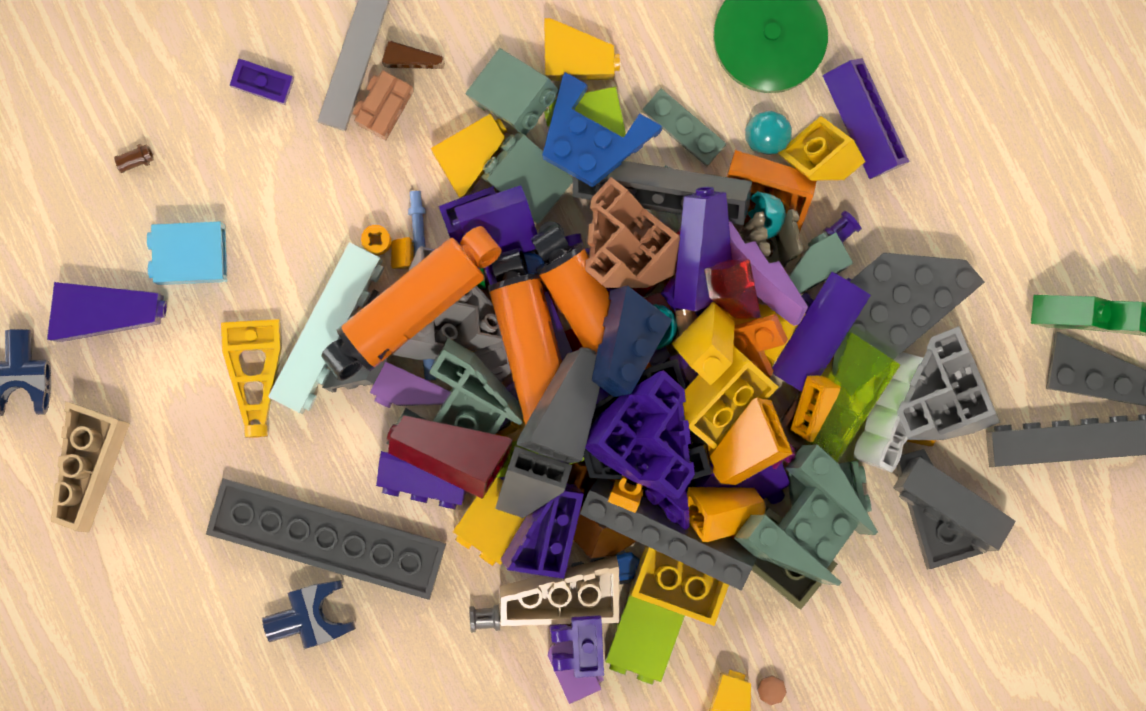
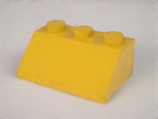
(716, 407)

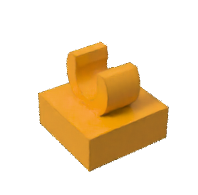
(626, 494)

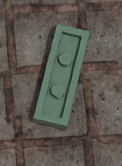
(684, 127)

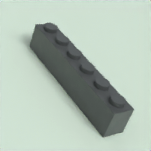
(665, 188)
(1066, 442)
(721, 558)

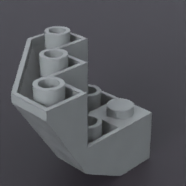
(467, 322)

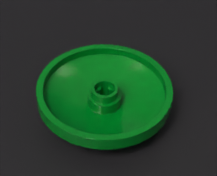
(770, 42)

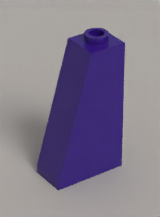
(701, 245)
(95, 311)

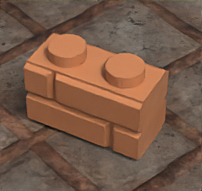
(383, 104)

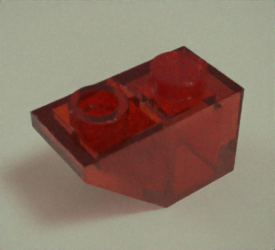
(733, 288)

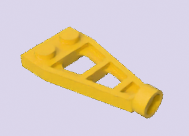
(252, 336)

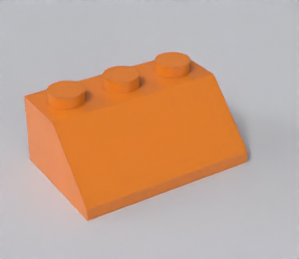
(775, 179)

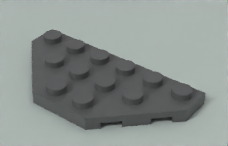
(907, 299)

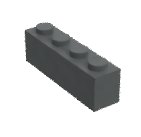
(954, 505)

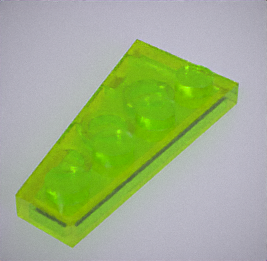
(862, 378)

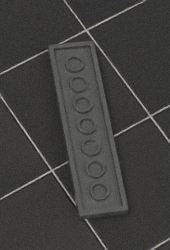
(326, 539)

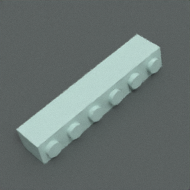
(337, 304)

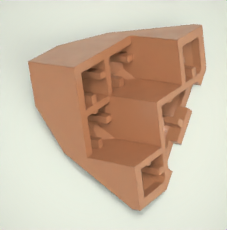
(628, 241)

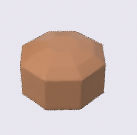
(771, 690)

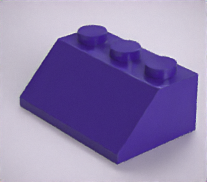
(400, 476)

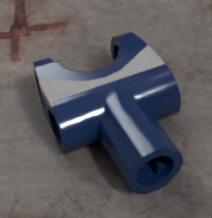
(23, 372)
(306, 617)

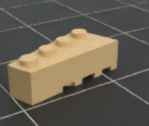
(85, 465)
(546, 600)

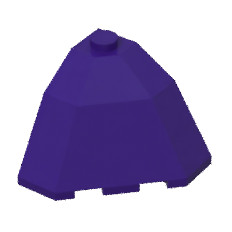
(646, 436)

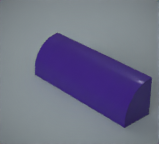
(865, 117)
(820, 331)

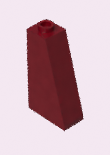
(450, 452)

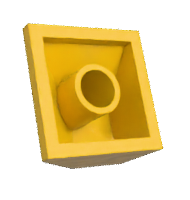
(823, 152)

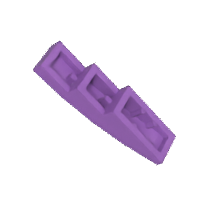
(770, 280)

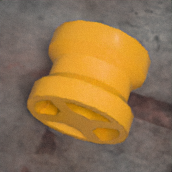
(380, 244)

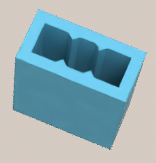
(187, 253)

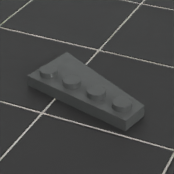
(1094, 373)
(935, 540)

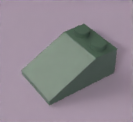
(822, 257)

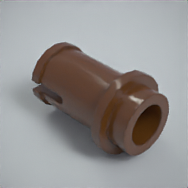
(134, 158)

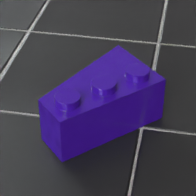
(546, 537)

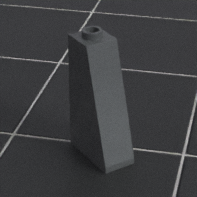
(565, 411)

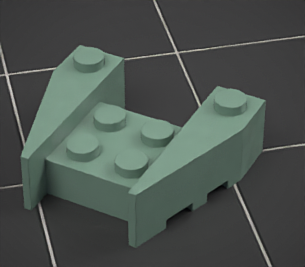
(477, 396)
(816, 522)

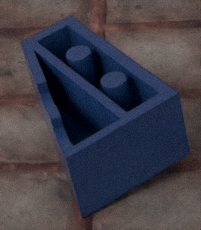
(628, 341)

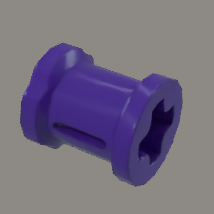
(844, 226)

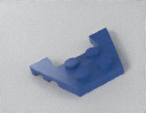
(585, 146)

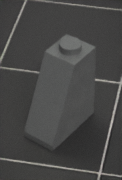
(531, 482)

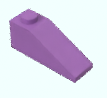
(405, 389)

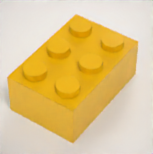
(677, 587)

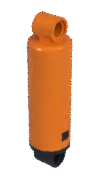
(571, 287)
(411, 303)
(524, 328)

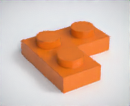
(759, 335)

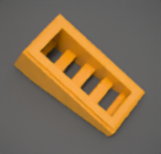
(814, 389)

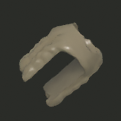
(785, 243)

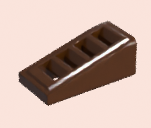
(403, 56)

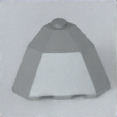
(946, 393)

